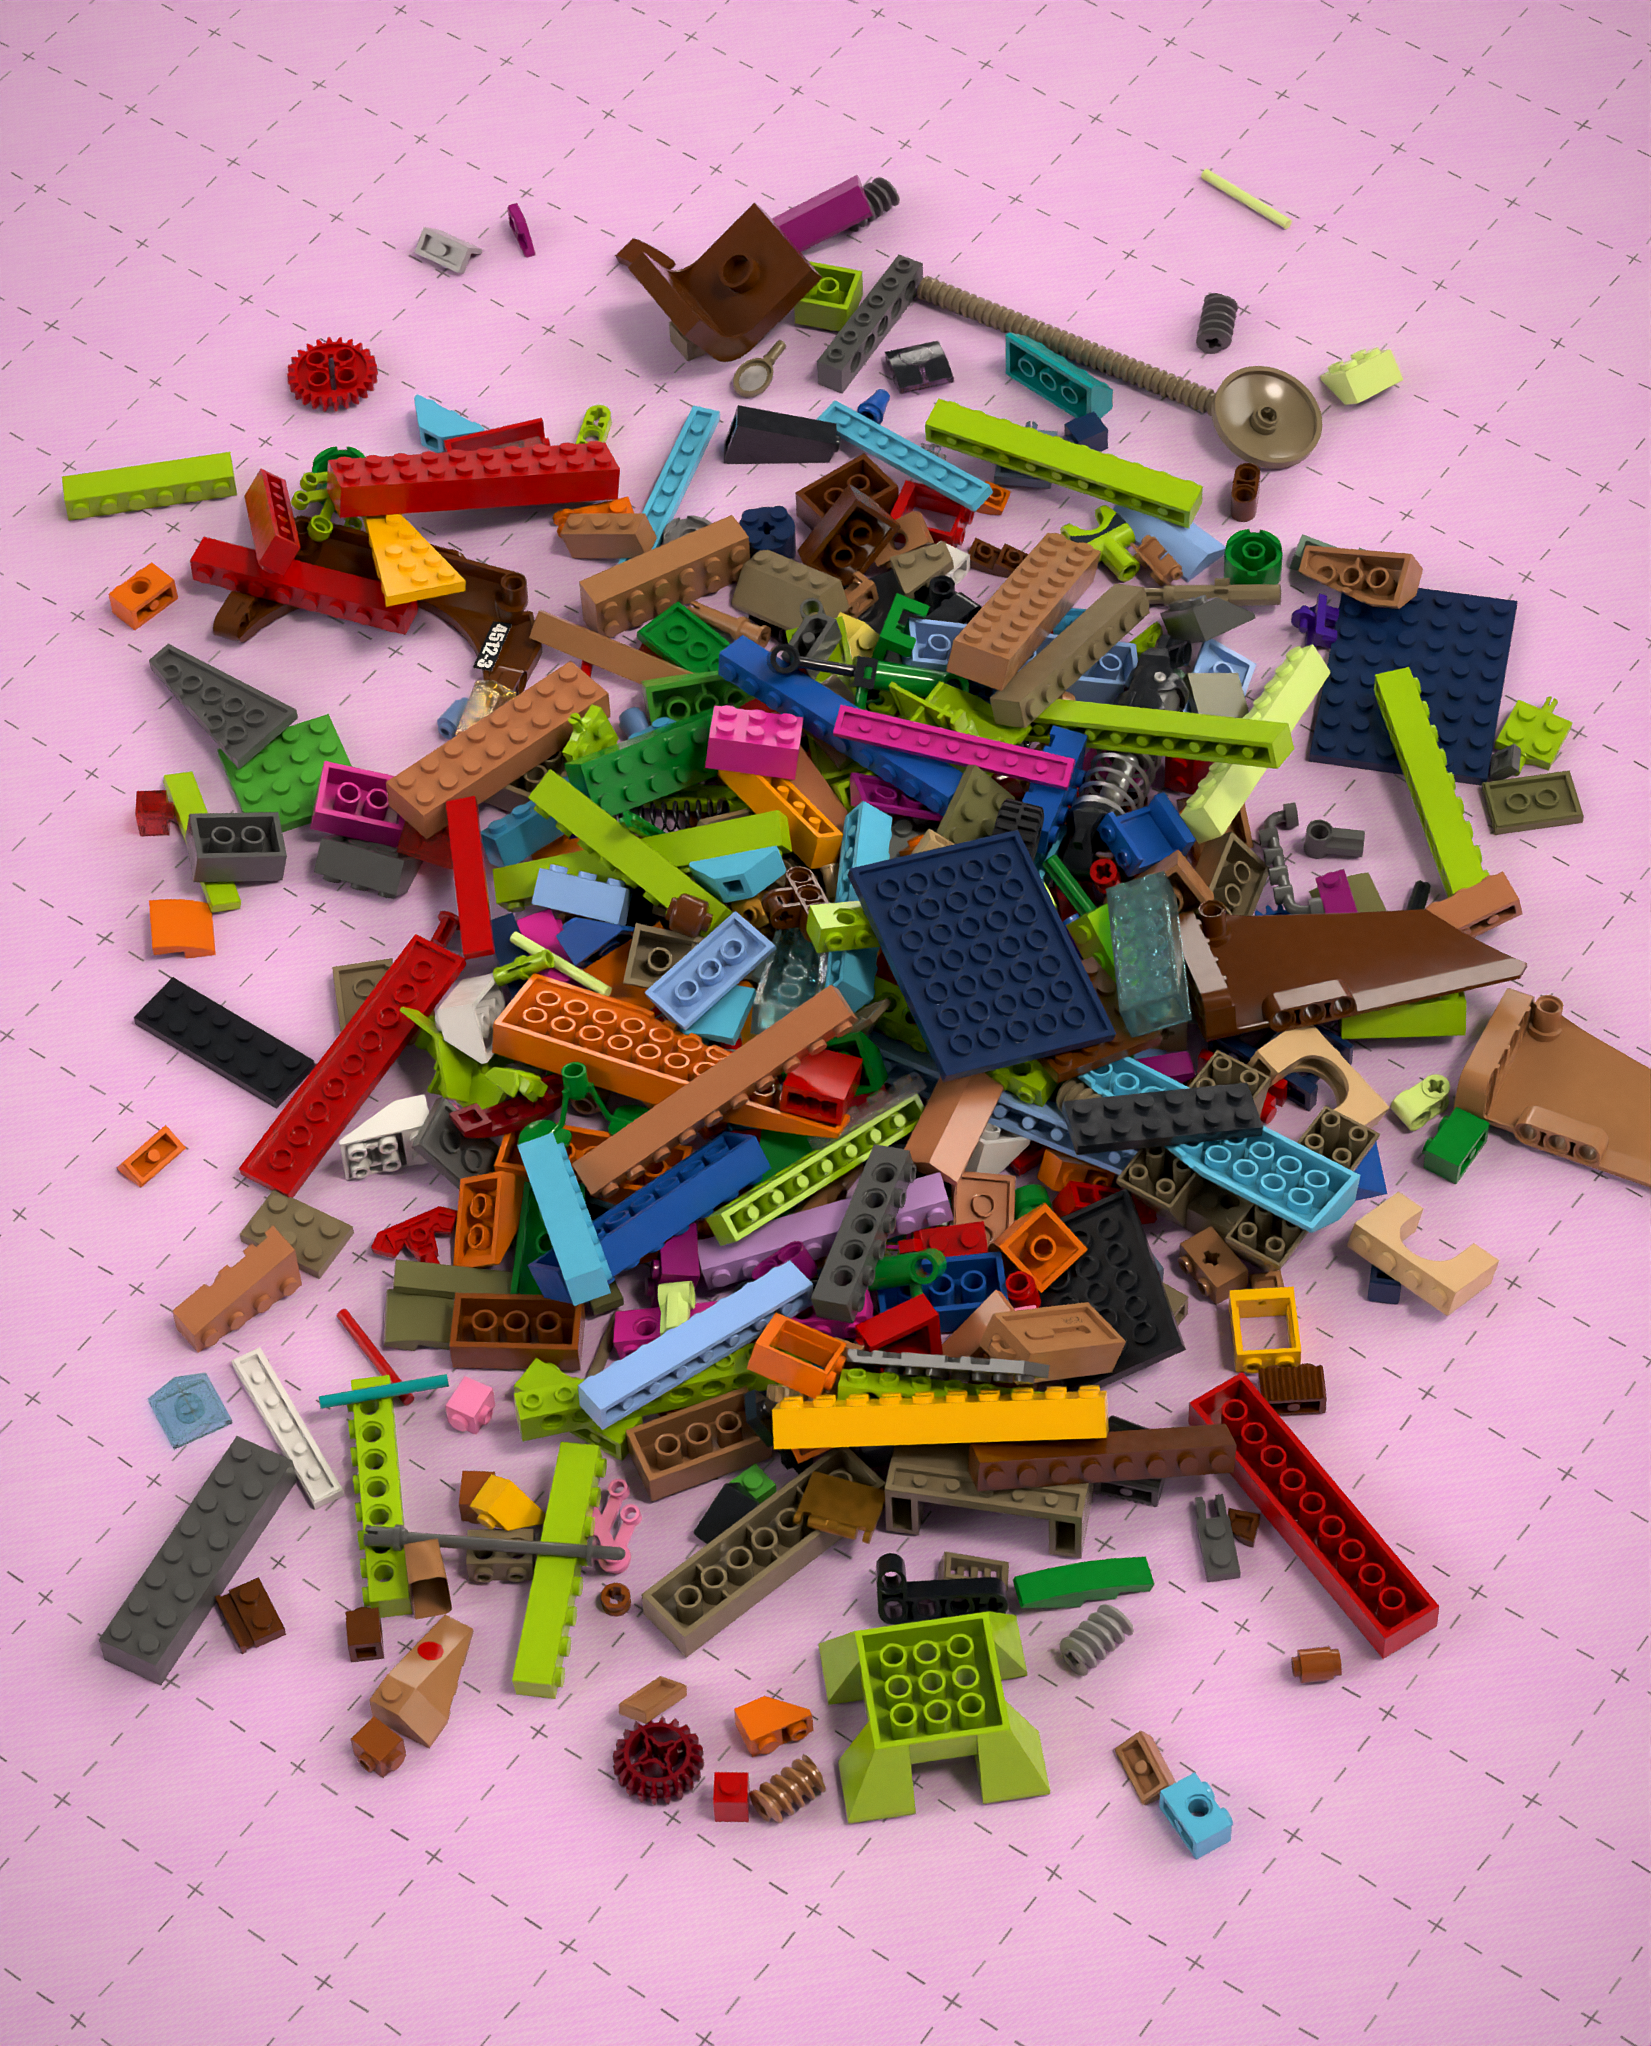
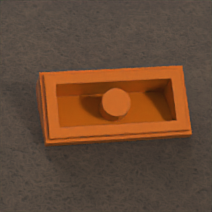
(151, 1157)

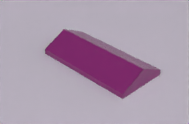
(825, 214)
(887, 797)

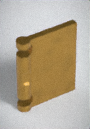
(840, 1506)

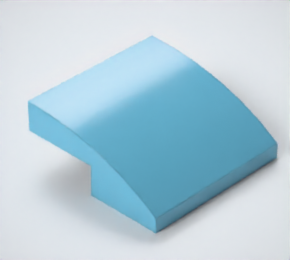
(725, 1018)

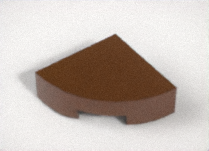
(1244, 1526)

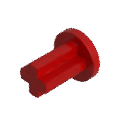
(448, 924)

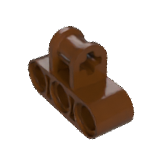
(796, 897)

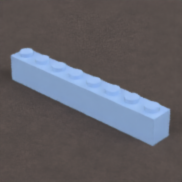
(694, 1345)

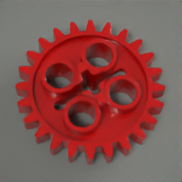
(311, 378)

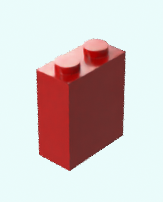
(822, 1086)

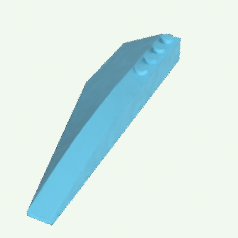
(1260, 1168)

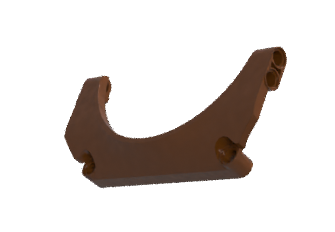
(488, 597)

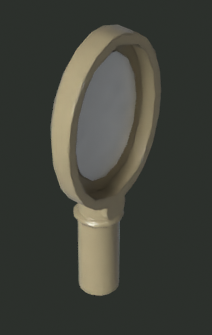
(757, 373)

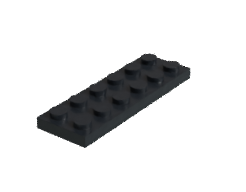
(224, 1042)
(1162, 1118)

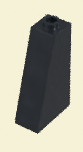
(778, 438)

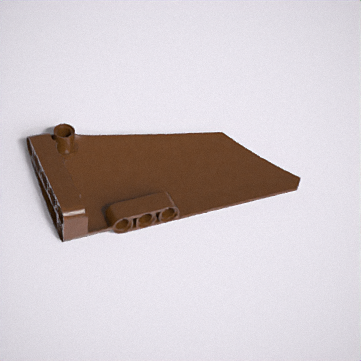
(1325, 966)

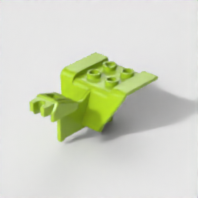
(951, 710)
(464, 1078)

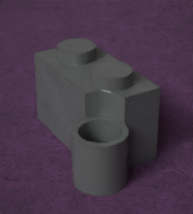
(815, 636)

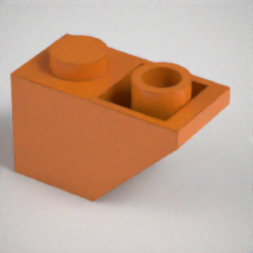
(1060, 1168)
(770, 1723)

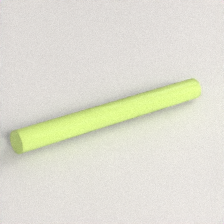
(1246, 198)
(562, 965)

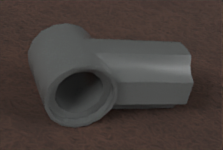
(1324, 840)

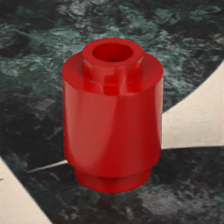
(1022, 1290)

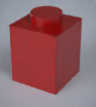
(731, 1796)

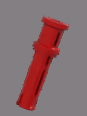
(1106, 876)

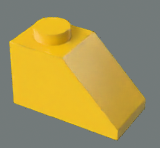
(505, 1506)

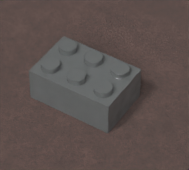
(235, 847)

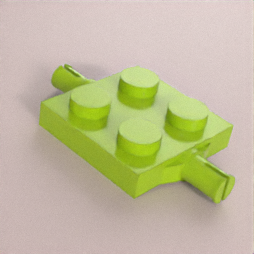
(1535, 732)
(589, 734)

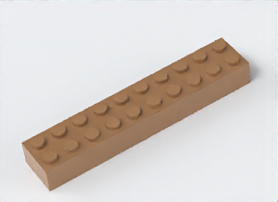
(1023, 611)

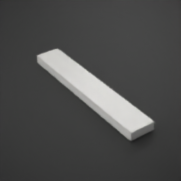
(287, 1428)

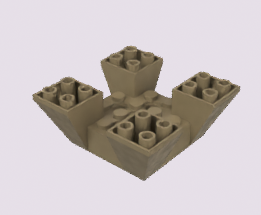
(1197, 1203)

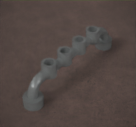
(1274, 857)

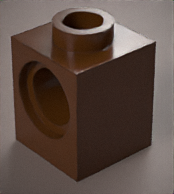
(364, 1634)

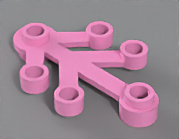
(605, 1521)

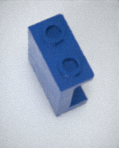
(1146, 835)

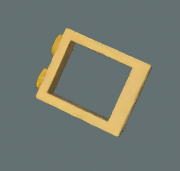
(1275, 1302)

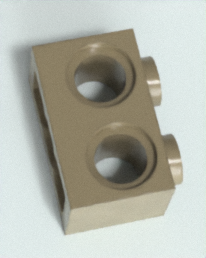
(500, 1564)

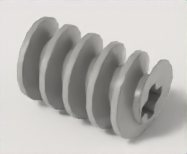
(1093, 1637)

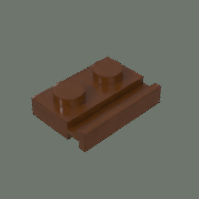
(250, 1615)

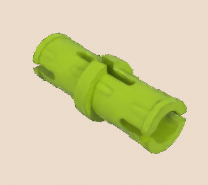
(523, 967)

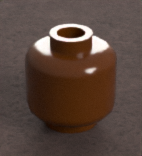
(689, 915)

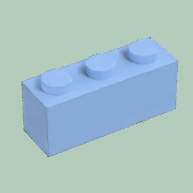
(583, 894)

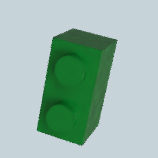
(1455, 1145)

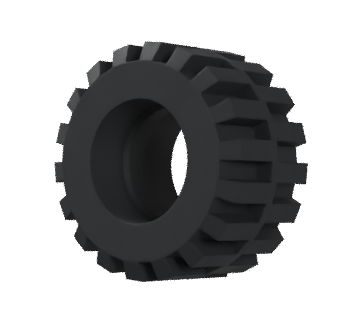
(1022, 817)

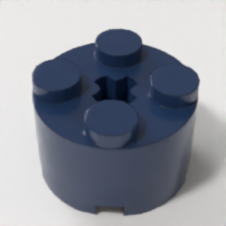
(770, 530)

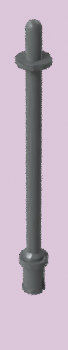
(400, 1536)

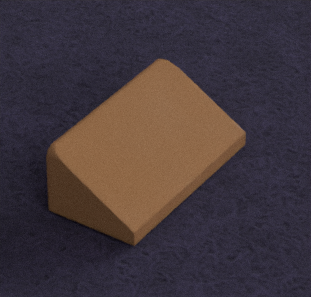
(1144, 1766)

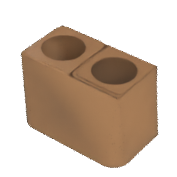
(428, 1579)

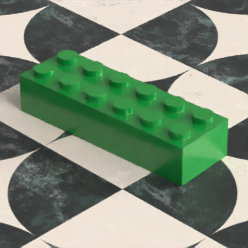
(645, 765)

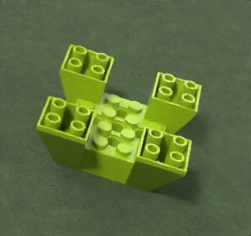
(902, 1728)

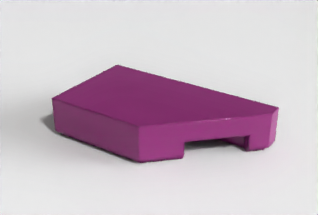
(520, 230)

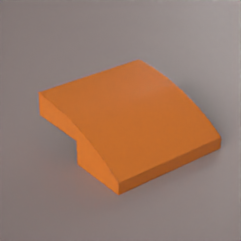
(182, 927)

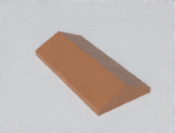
(953, 1125)

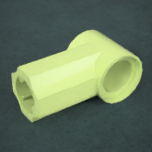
(675, 1303)

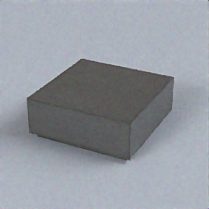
(1505, 763)

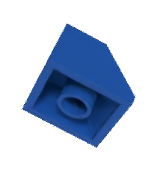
(592, 939)

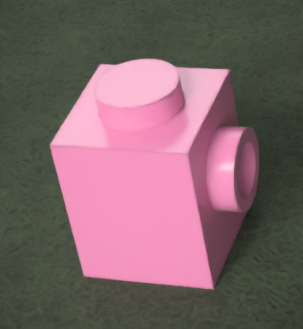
(470, 1406)

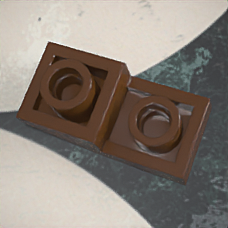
(636, 247)
(993, 560)

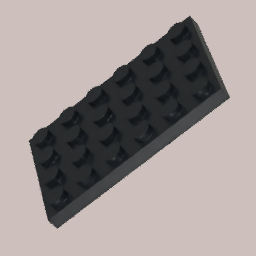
(1120, 1284)

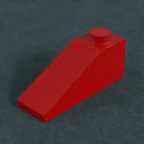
(1079, 1195)

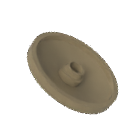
(1266, 417)

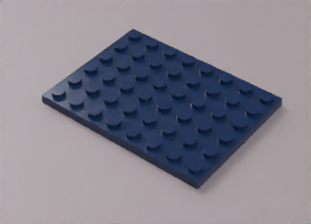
(1455, 650)
(981, 955)

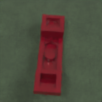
(510, 1114)

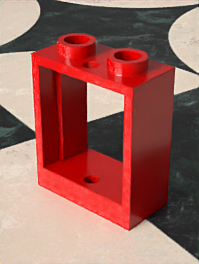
(924, 497)
(898, 1322)

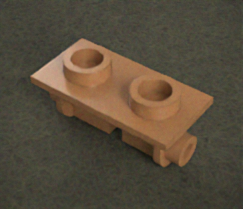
(1149, 555)

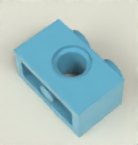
(1198, 1833)

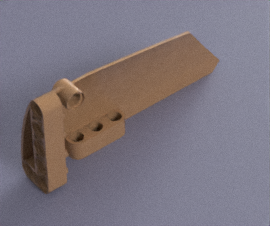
(1560, 1088)

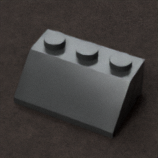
(1203, 618)
(366, 865)

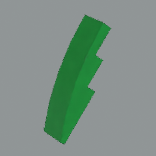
(1083, 1581)

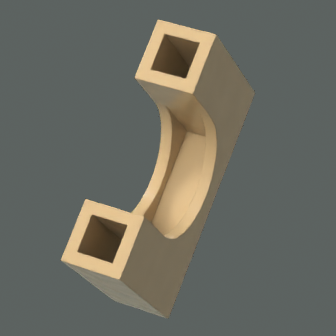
(1310, 1052)
(1440, 1283)

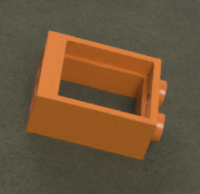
(804, 1343)

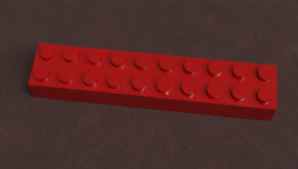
(472, 479)
(1318, 1519)

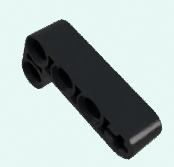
(940, 1592)

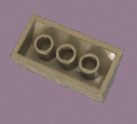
(776, 586)
(1233, 873)

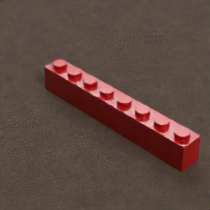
(301, 586)

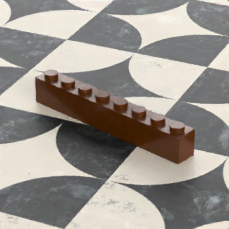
(1108, 1459)

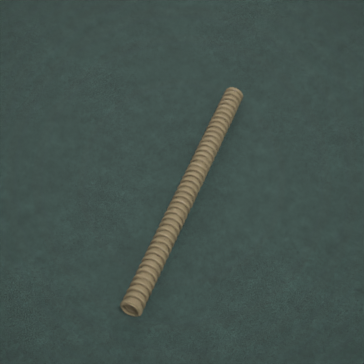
(1067, 344)

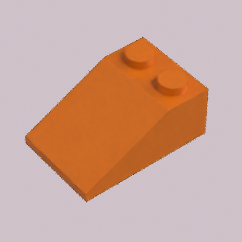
(487, 1218)

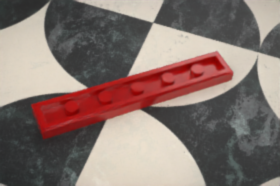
(470, 878)

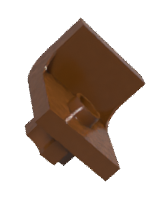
(734, 288)

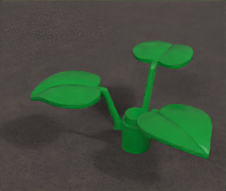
(576, 1088)

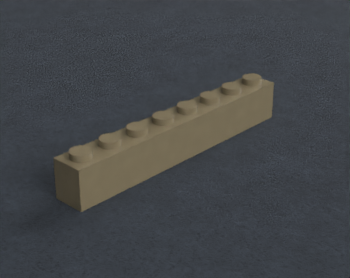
(1069, 655)

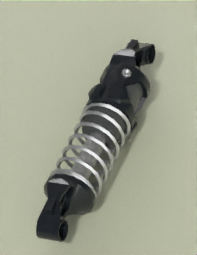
(1149, 686)

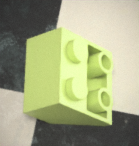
(1363, 375)

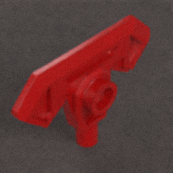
(416, 1235)

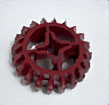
(648, 1775)

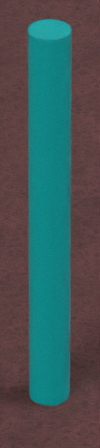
(383, 1391)

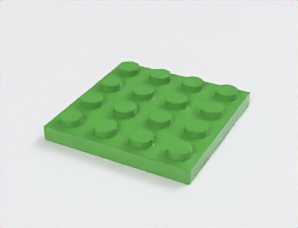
(287, 771)

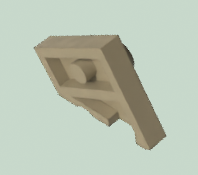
(920, 566)

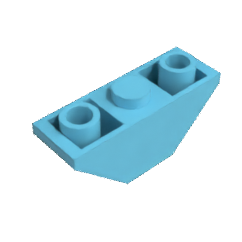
(440, 424)
(739, 874)

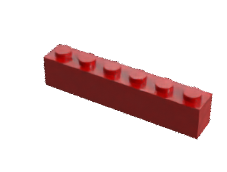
(272, 522)

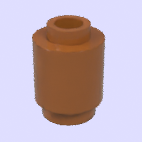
(1316, 1664)

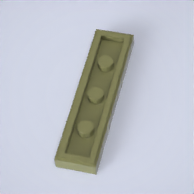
(446, 1280)

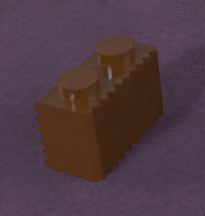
(1294, 1388)

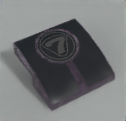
(919, 367)

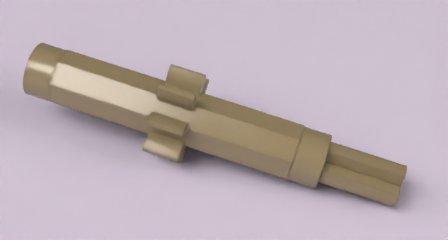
(1236, 594)

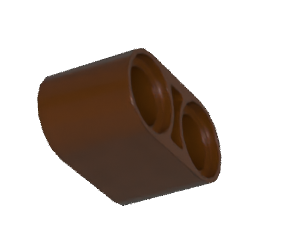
(1245, 492)

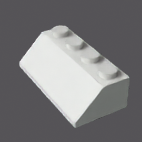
(469, 1016)

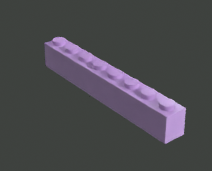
(817, 1230)

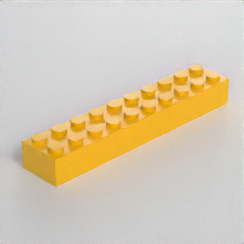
(940, 1419)

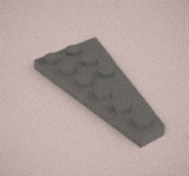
(941, 1366)

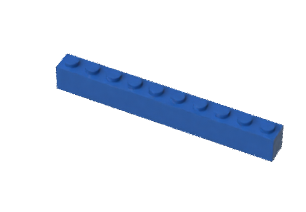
(800, 695)

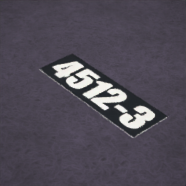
(492, 646)

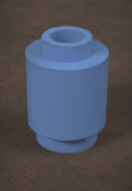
(451, 717)

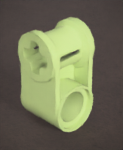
(1422, 1101)

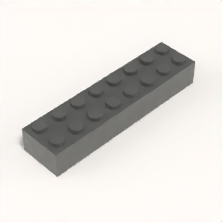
(198, 1560)

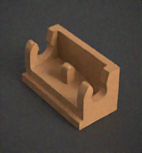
(860, 595)

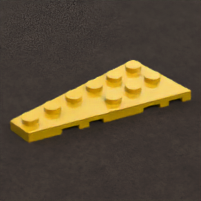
(408, 562)

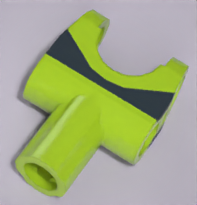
(1111, 539)

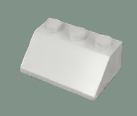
(995, 1150)

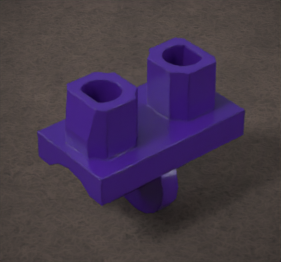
(1313, 622)

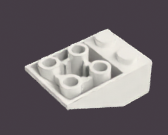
(385, 1139)

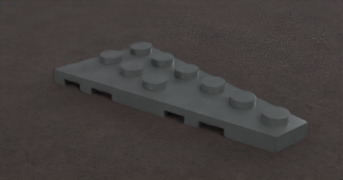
(229, 710)

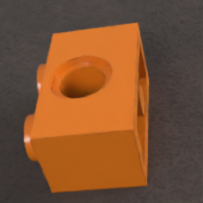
(143, 596)

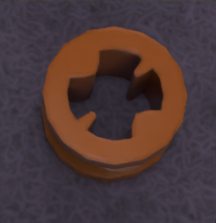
(612, 1590)

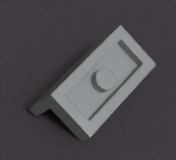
(445, 249)

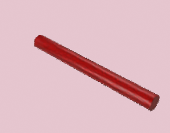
(371, 1351)

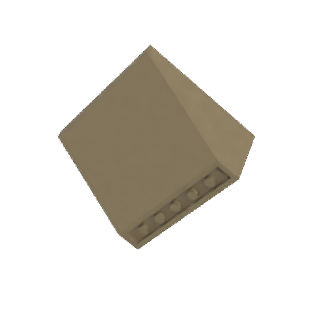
(942, 1477)

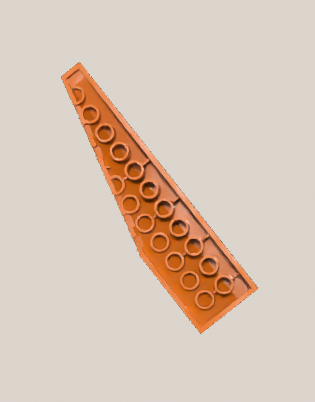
(626, 1051)

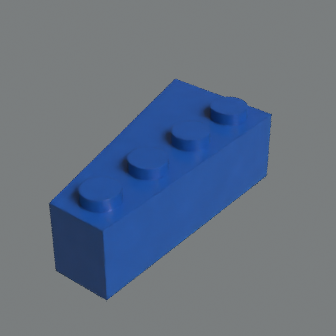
(1055, 800)

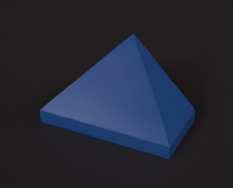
(1371, 1176)

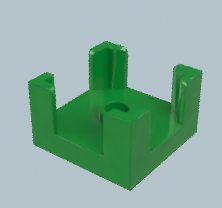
(892, 634)

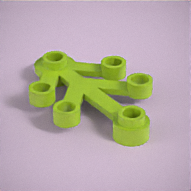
(320, 525)

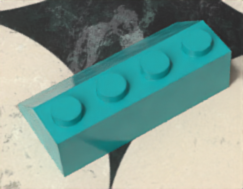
(1055, 378)

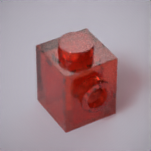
(154, 813)

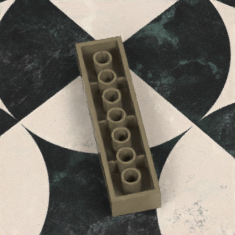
(746, 1560)

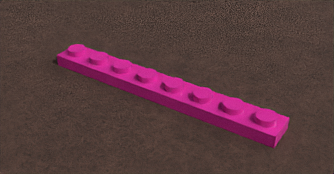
(954, 747)

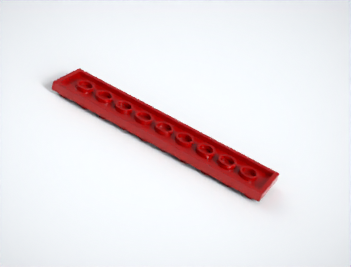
(351, 1067)

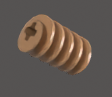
(786, 1789)

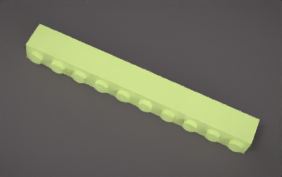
(1229, 785)

